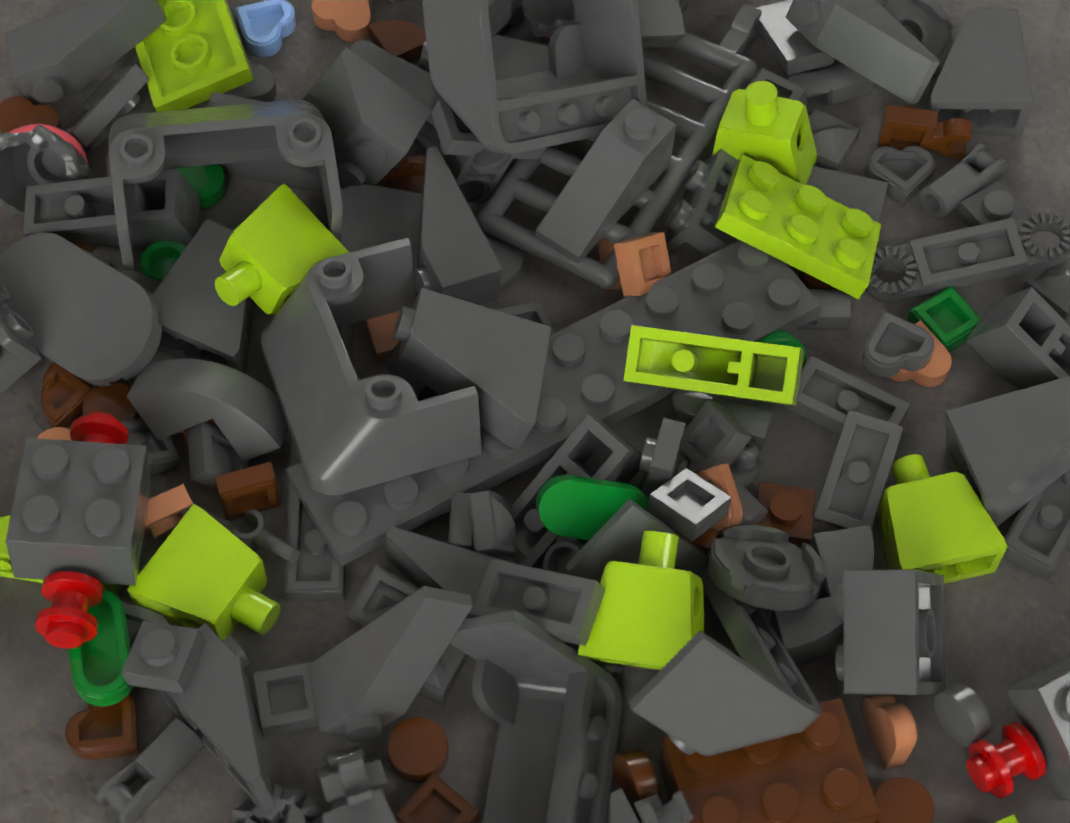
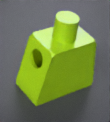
(768, 130)
(273, 252)
(936, 524)
(206, 578)
(646, 608)

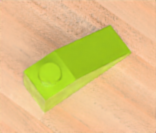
(714, 365)

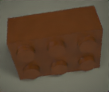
(781, 780)

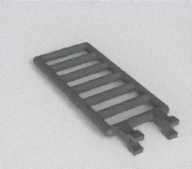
(652, 203)

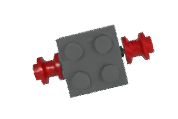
(79, 522)
(1037, 745)

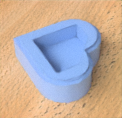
(265, 25)

